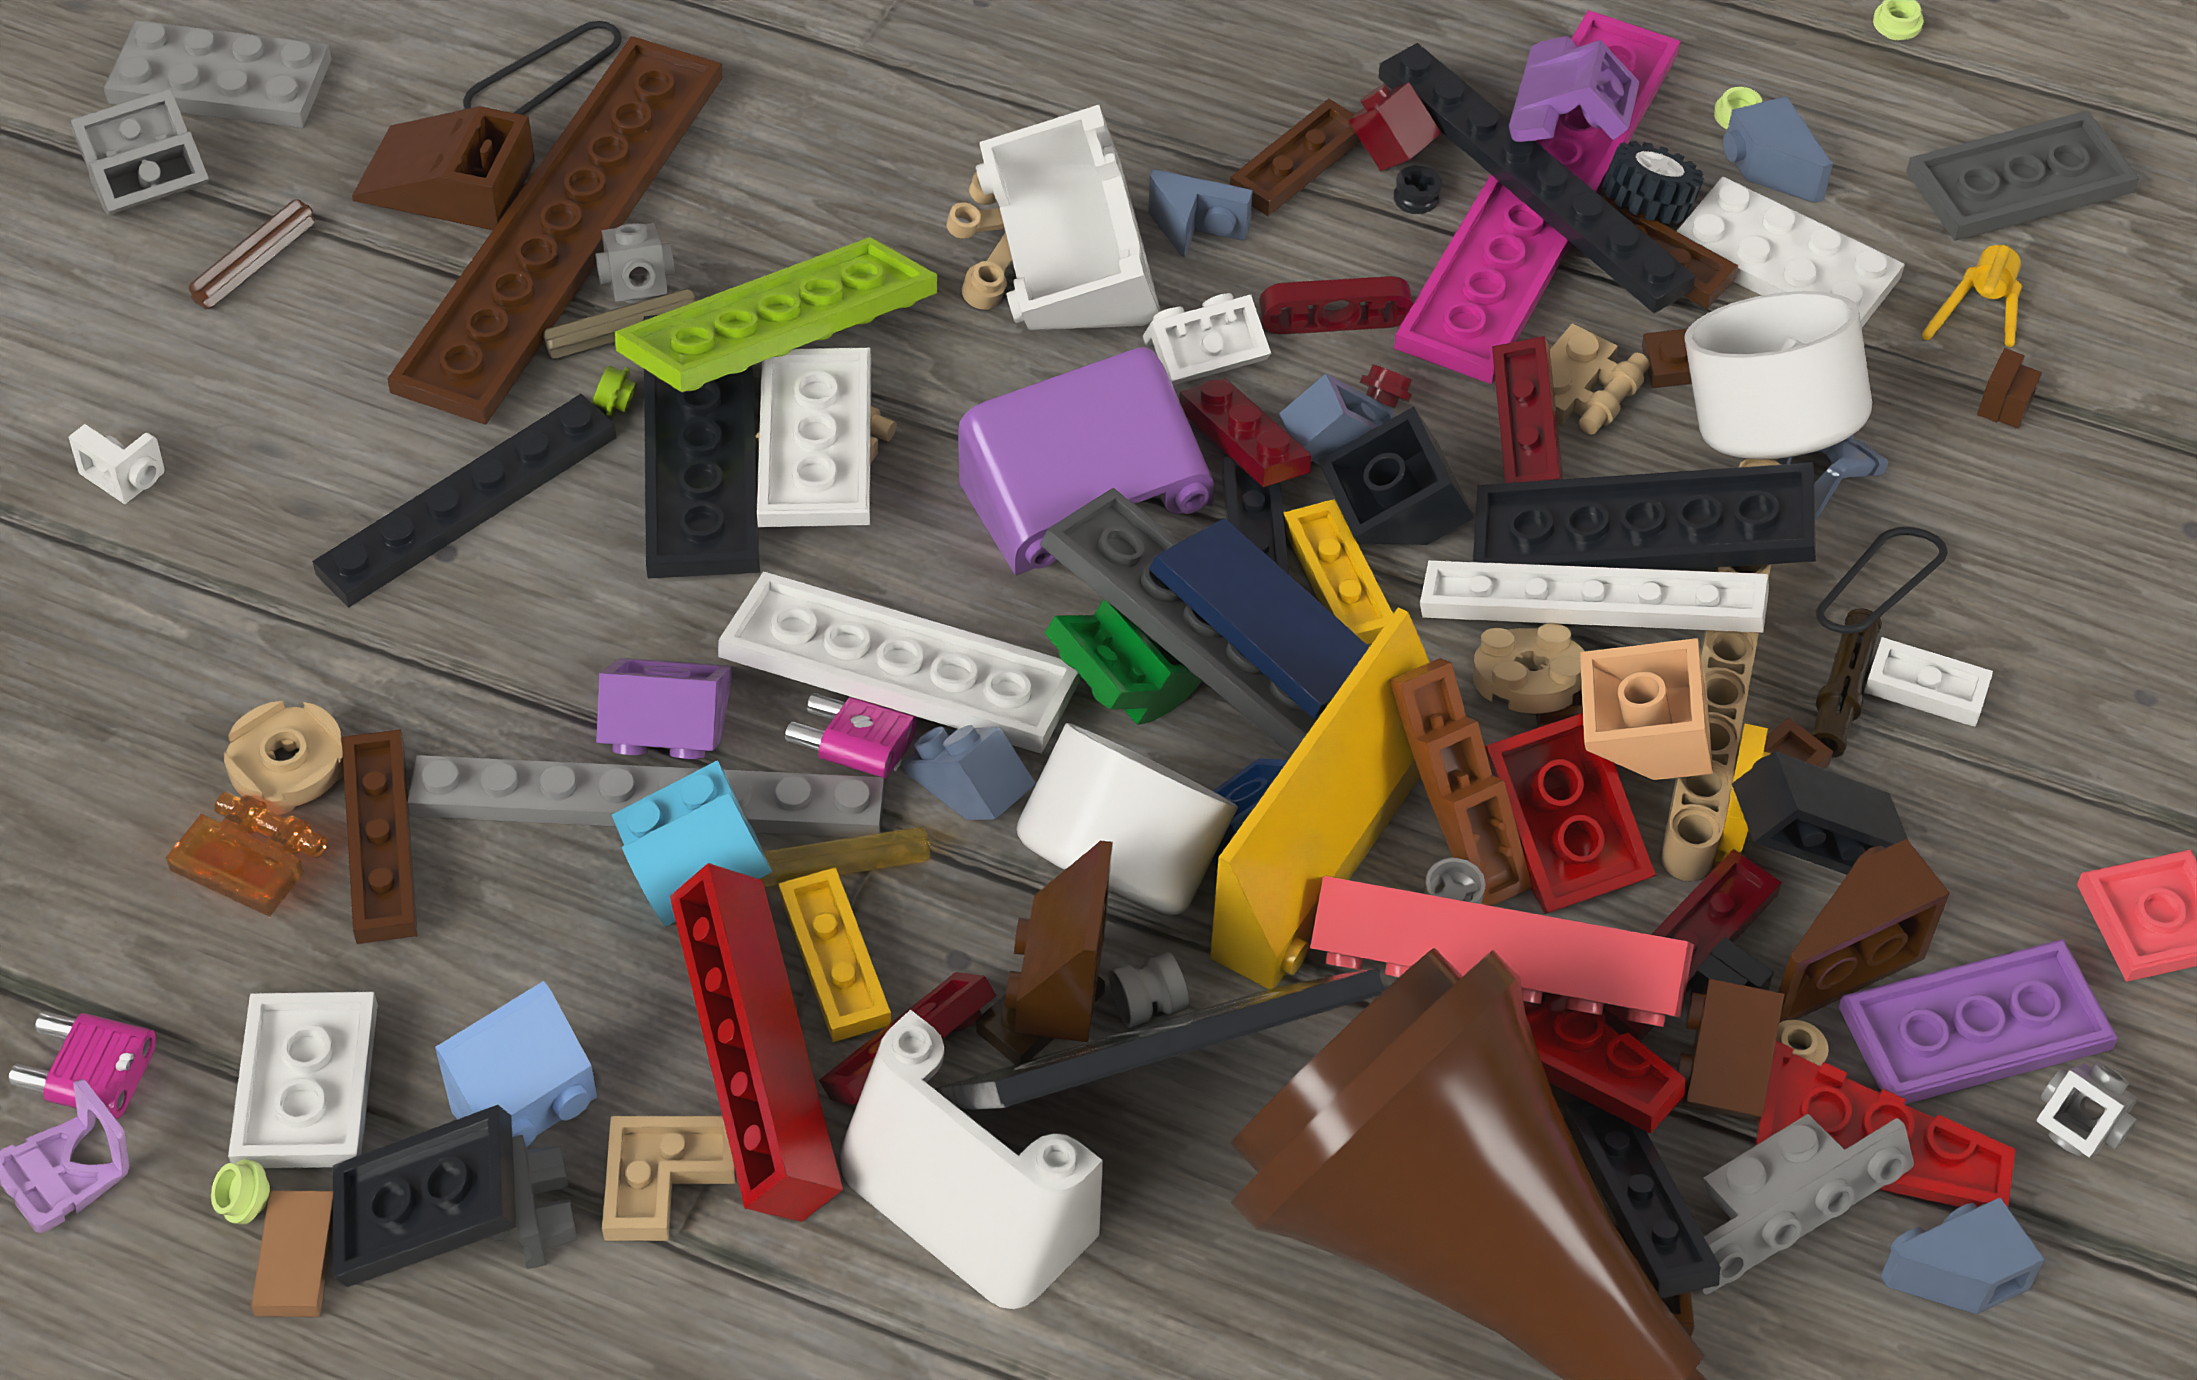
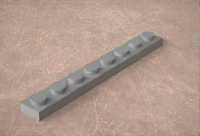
(596, 791)

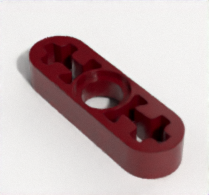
(1299, 295)

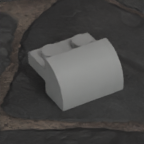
(138, 152)

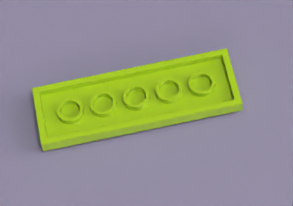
(775, 314)

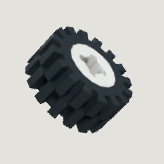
(1652, 182)

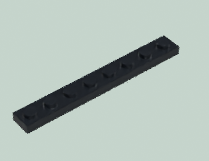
(1541, 181)

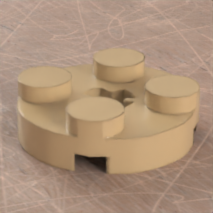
(1505, 661)
(289, 782)

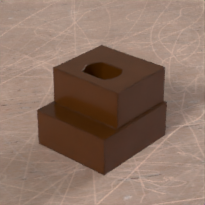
(2009, 390)

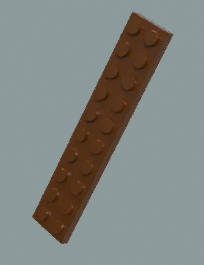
(553, 230)

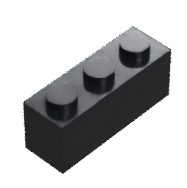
(1815, 812)

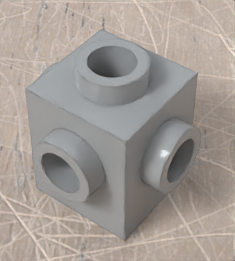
(634, 262)
(2072, 1124)

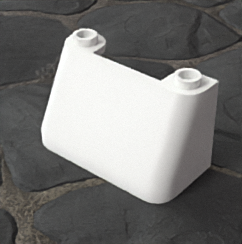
(1069, 225)
(956, 1188)

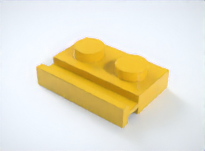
(1735, 828)

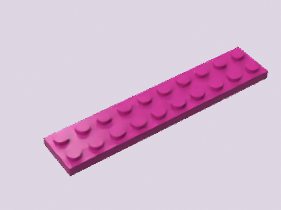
(1505, 249)

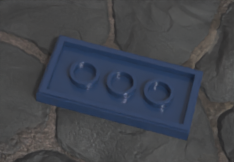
(1262, 613)

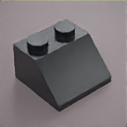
(1396, 484)

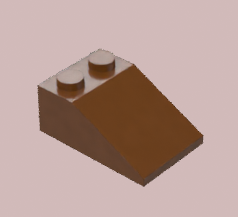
(1867, 930)
(1062, 951)

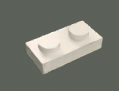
(1928, 682)

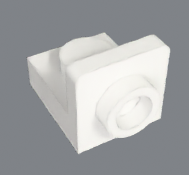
(115, 468)

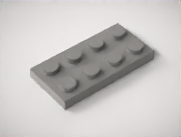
(221, 72)

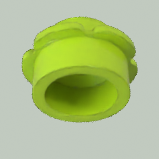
(614, 390)

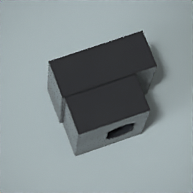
(1732, 965)

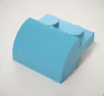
(684, 829)

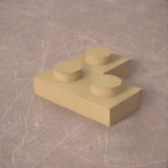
(648, 1158)

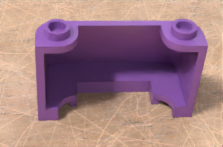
(1070, 440)

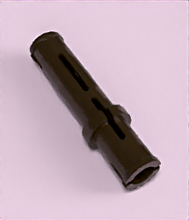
(1833, 726)

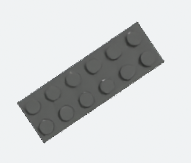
(1111, 550)

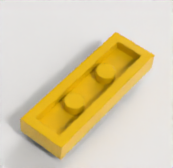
(1337, 568)
(834, 954)

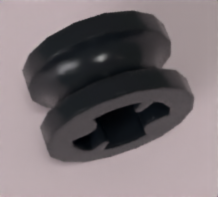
(1409, 198)

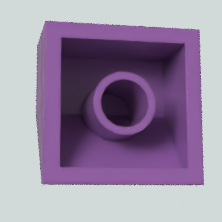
(662, 706)

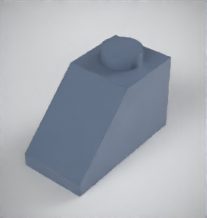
(1777, 149)
(1332, 416)

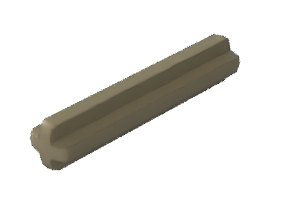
(600, 328)

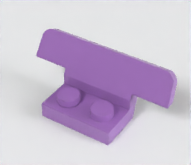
(1567, 76)

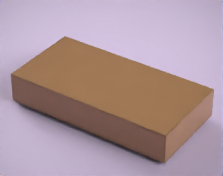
(294, 1254)

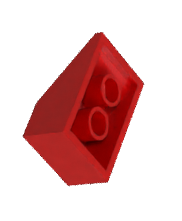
(1569, 815)

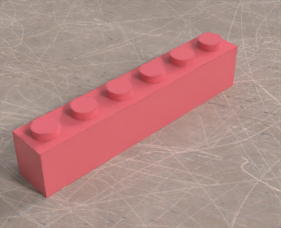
(1548, 953)

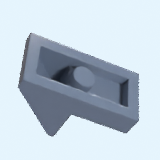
(1190, 204)

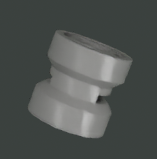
(1455, 880)
(1150, 989)

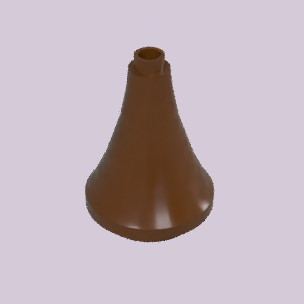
(1450, 1169)

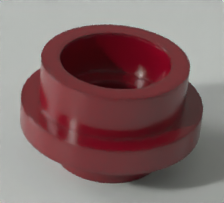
(1386, 386)

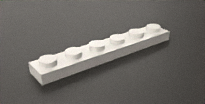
(1595, 596)

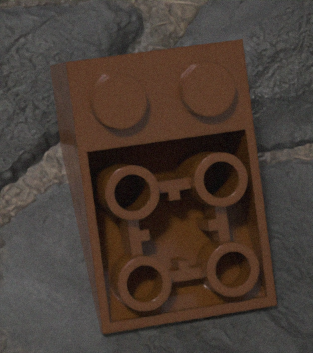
(451, 166)

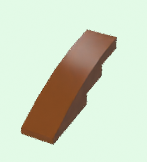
(1458, 779)

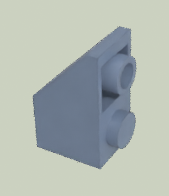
(970, 770)
(1967, 1261)

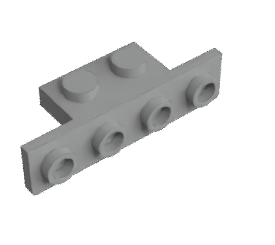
(1794, 1187)

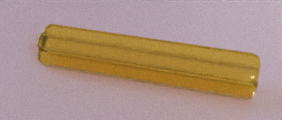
(848, 855)

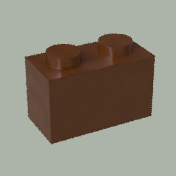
(1730, 1049)

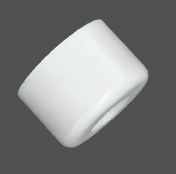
(1779, 374)
(1155, 817)

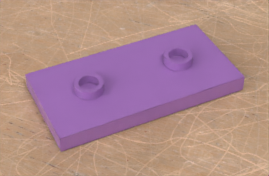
(1977, 1022)

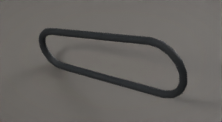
(543, 50)
(1851, 629)

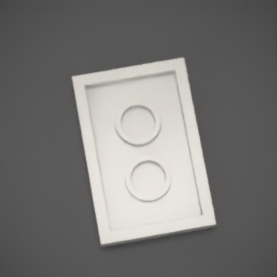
(304, 1079)

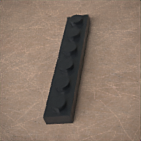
(464, 500)

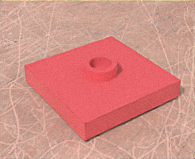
(2146, 912)

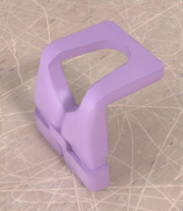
(42, 1172)

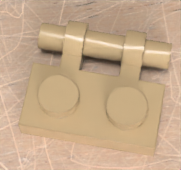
(1582, 361)

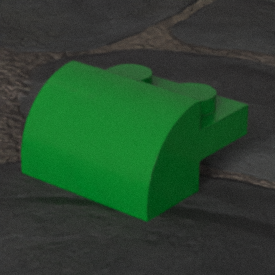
(1122, 663)

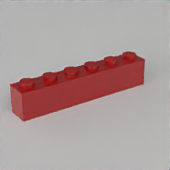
(755, 1044)

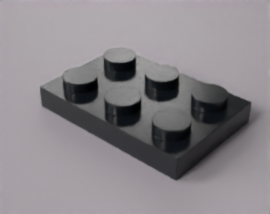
(423, 1196)

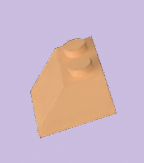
(1648, 708)

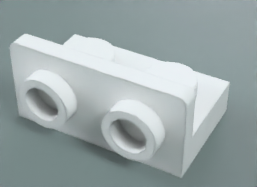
(1209, 338)

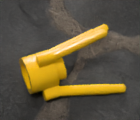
(1992, 278)

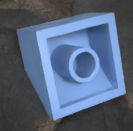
(522, 1062)

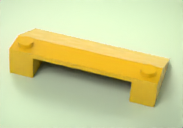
(1317, 815)

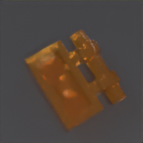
(239, 865)

